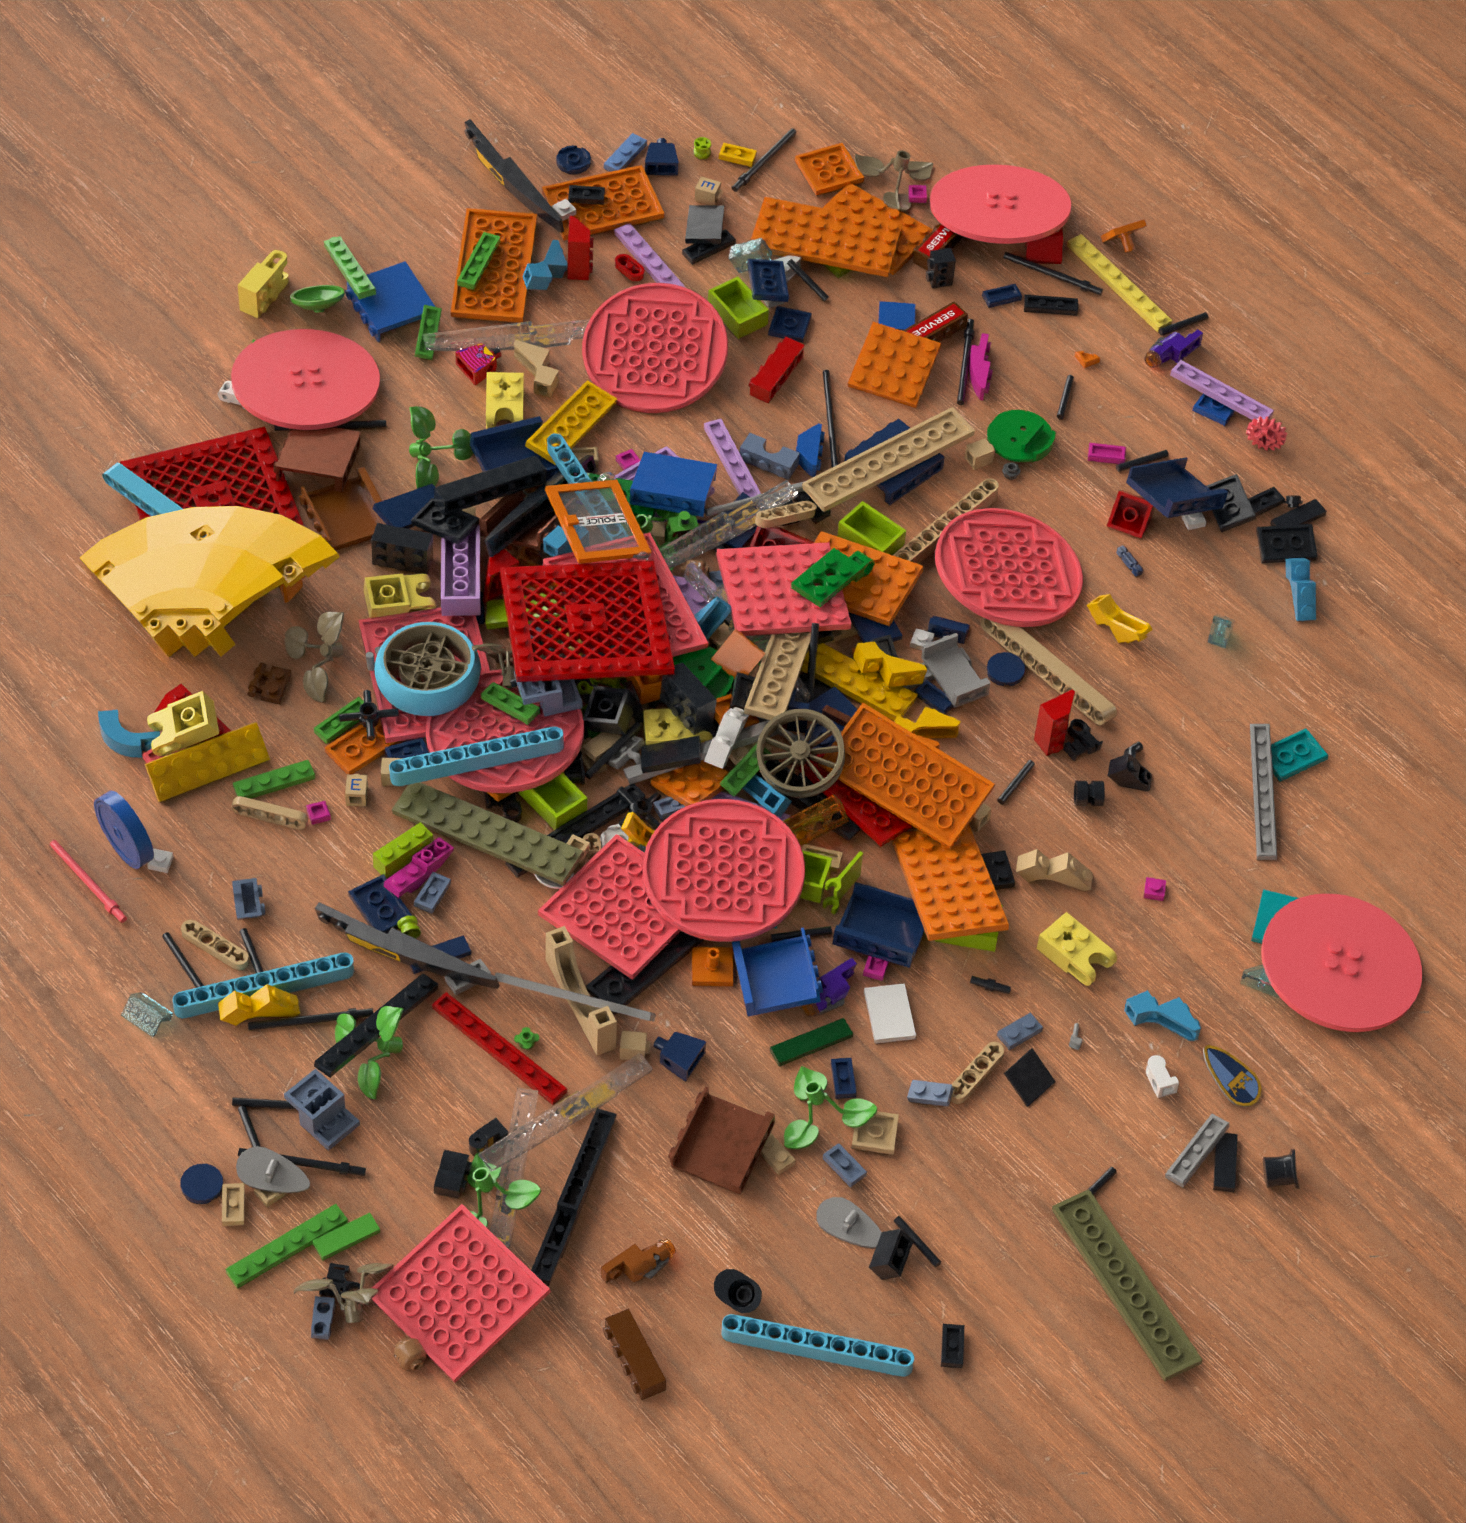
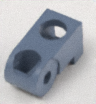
(322, 1317)

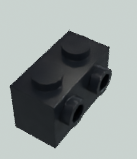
(941, 268)
(891, 1254)

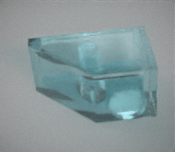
(1221, 630)
(1258, 980)

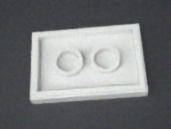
(889, 1013)

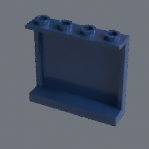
(506, 445)
(906, 481)
(1174, 488)
(880, 925)

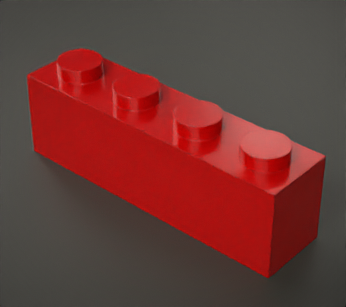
(776, 369)

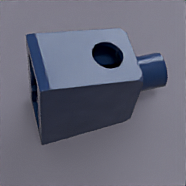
(661, 159)
(680, 1053)

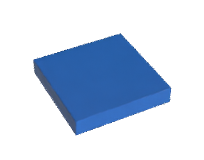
(897, 314)
(1213, 409)

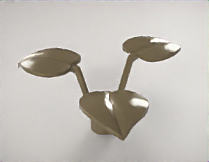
(917, 170)
(329, 627)
(499, 654)
(354, 1299)

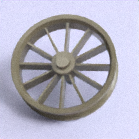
(801, 753)

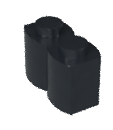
(452, 1173)

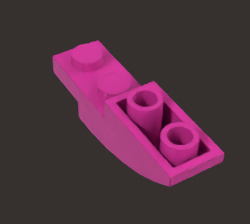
(980, 367)
(420, 868)

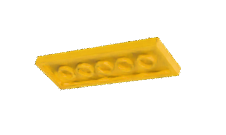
(573, 418)
(867, 688)
(207, 761)

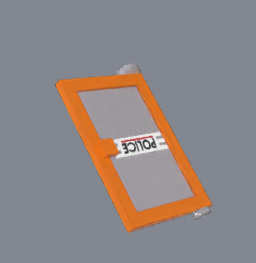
(598, 520)

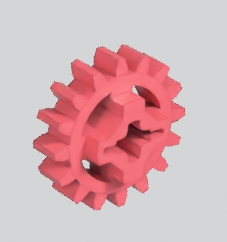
(1266, 433)

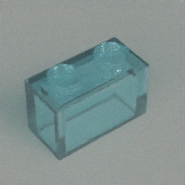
(752, 249)

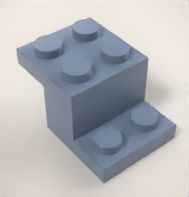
(553, 695)
(322, 1109)

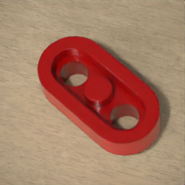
(629, 267)

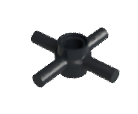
(368, 715)
(641, 806)

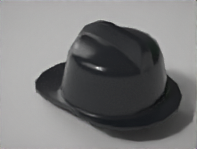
(737, 1290)

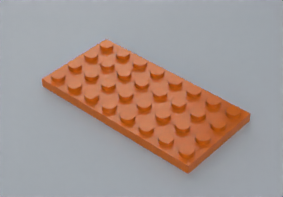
(828, 236)
(501, 288)
(909, 776)
(949, 885)

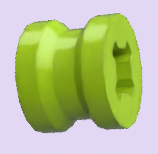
(702, 148)
(409, 926)

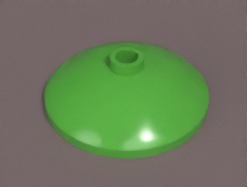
(317, 297)

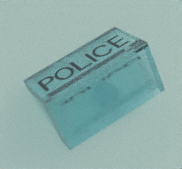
(145, 1013)

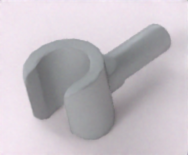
(1075, 1041)

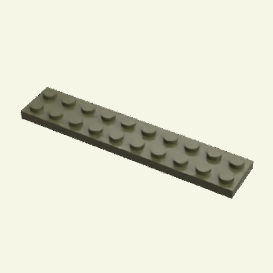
(488, 832)
(1127, 1285)

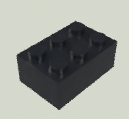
(402, 548)
(688, 699)

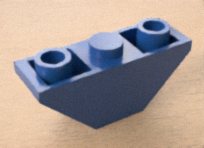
(809, 448)

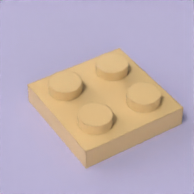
(877, 1134)

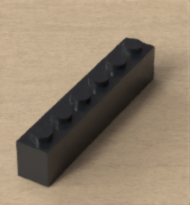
(490, 485)

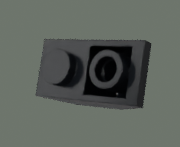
(1129, 773)

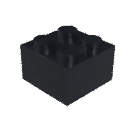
(610, 710)

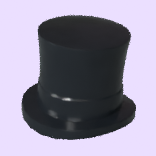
(1281, 1170)

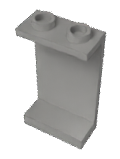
(954, 671)

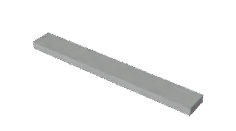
(747, 736)
(1263, 792)
(575, 996)

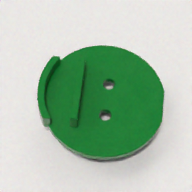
(1029, 444)
(713, 676)

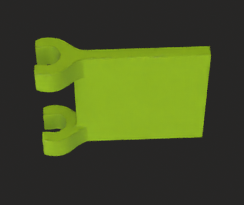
(843, 882)

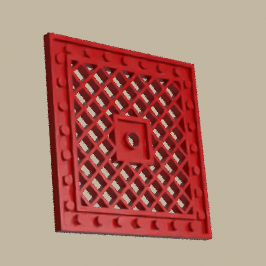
(253, 442)
(642, 576)

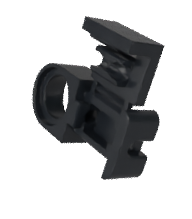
(1082, 740)
(508, 803)
(337, 1273)

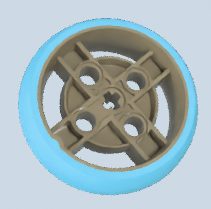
(427, 668)

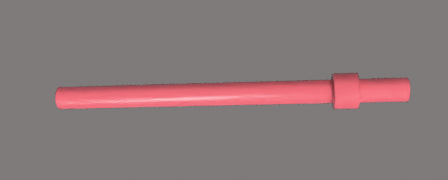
(110, 905)

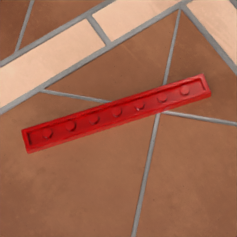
(499, 1048)

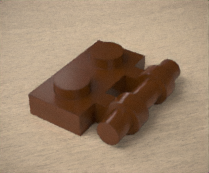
(275, 683)

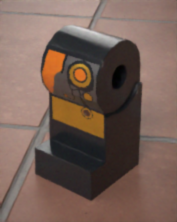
(487, 1136)

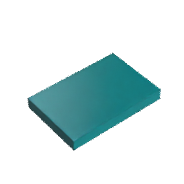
(1296, 754)
(1269, 905)

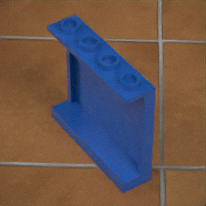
(396, 302)
(672, 483)
(777, 975)

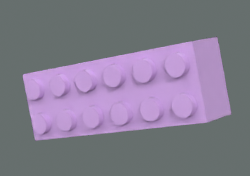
(461, 576)

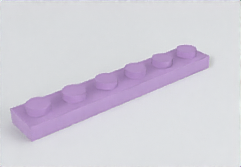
(646, 255)
(1220, 391)
(731, 458)

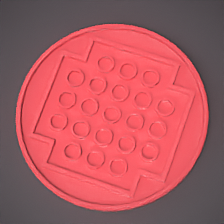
(1000, 204)
(655, 347)
(305, 379)
(1008, 567)
(481, 721)
(723, 870)
(1341, 962)

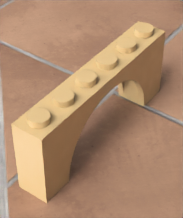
(596, 1023)

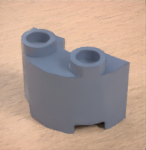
(247, 899)

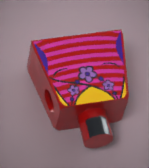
(477, 361)

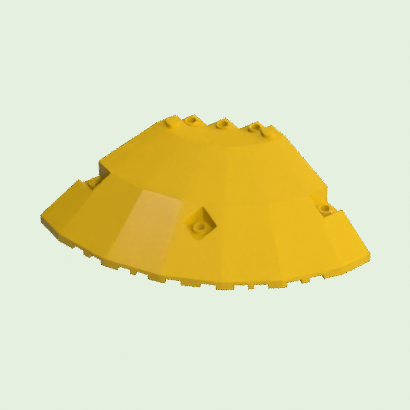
(195, 585)

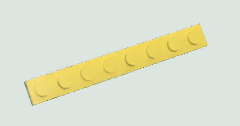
(1119, 282)

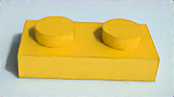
(737, 154)

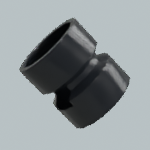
(1089, 793)

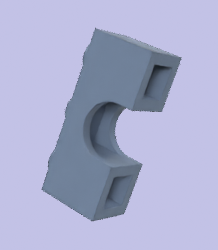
(780, 463)

